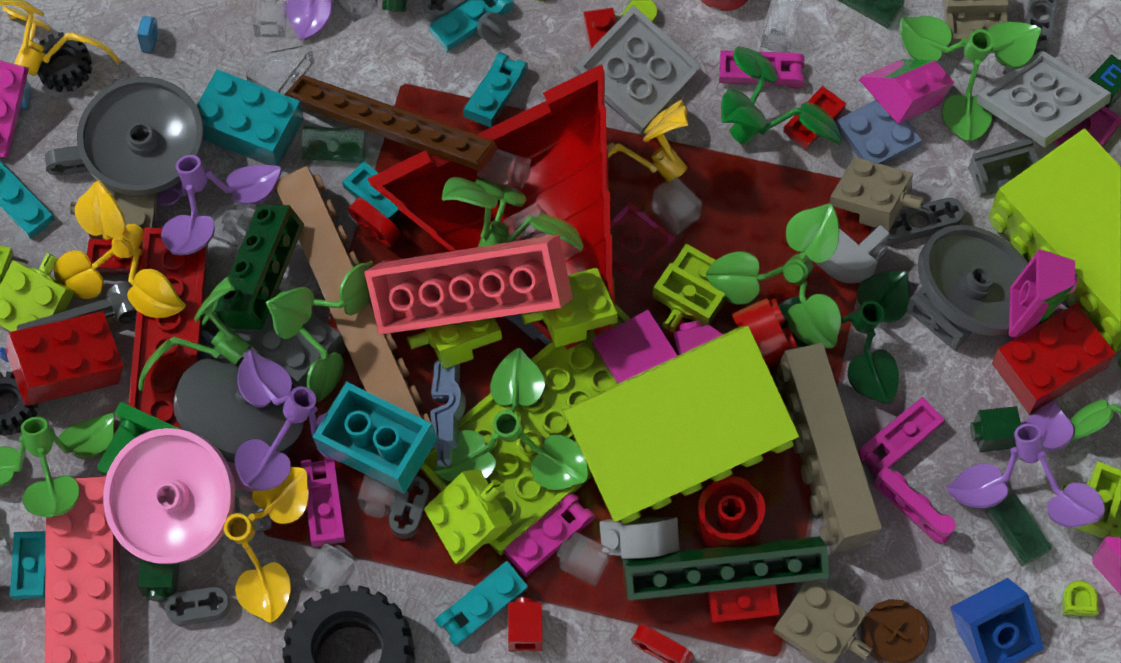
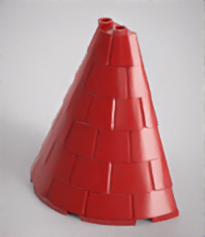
(566, 179)

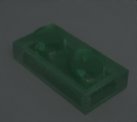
(880, 11)
(333, 144)
(1018, 530)

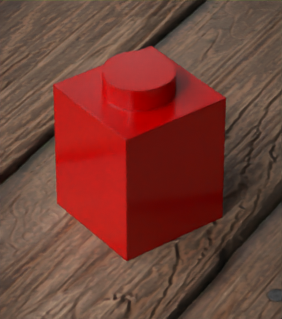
(525, 625)

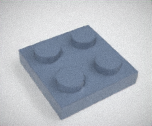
(876, 135)

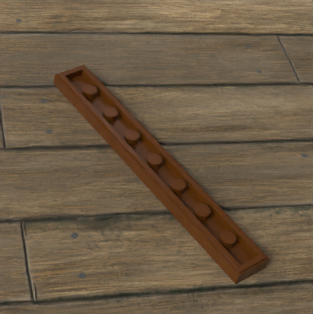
(393, 122)

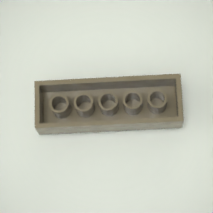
(827, 450)

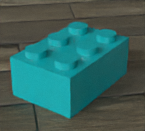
(248, 118)
(375, 437)

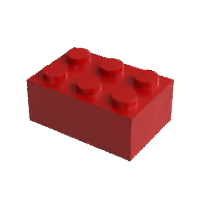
(63, 358)
(1053, 358)

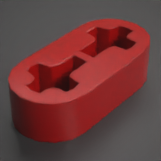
(374, 222)
(660, 646)

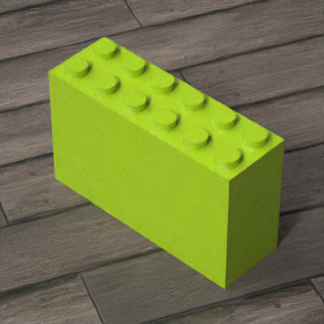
(1073, 210)
(681, 424)

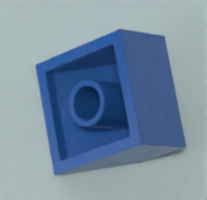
(998, 624)

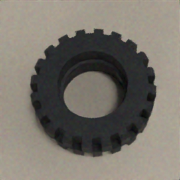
(343, 611)

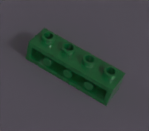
(260, 266)

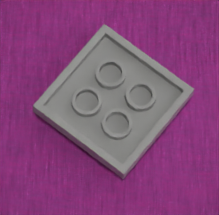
(640, 67)
(1043, 98)

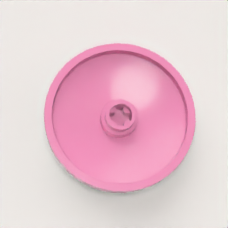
(168, 496)

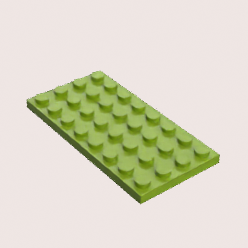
(568, 379)

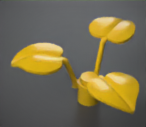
(31, 52)
(665, 158)
(98, 215)
(268, 588)

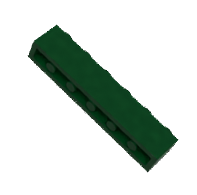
(726, 568)

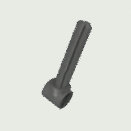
(114, 306)

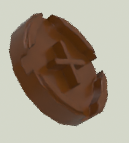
(895, 632)

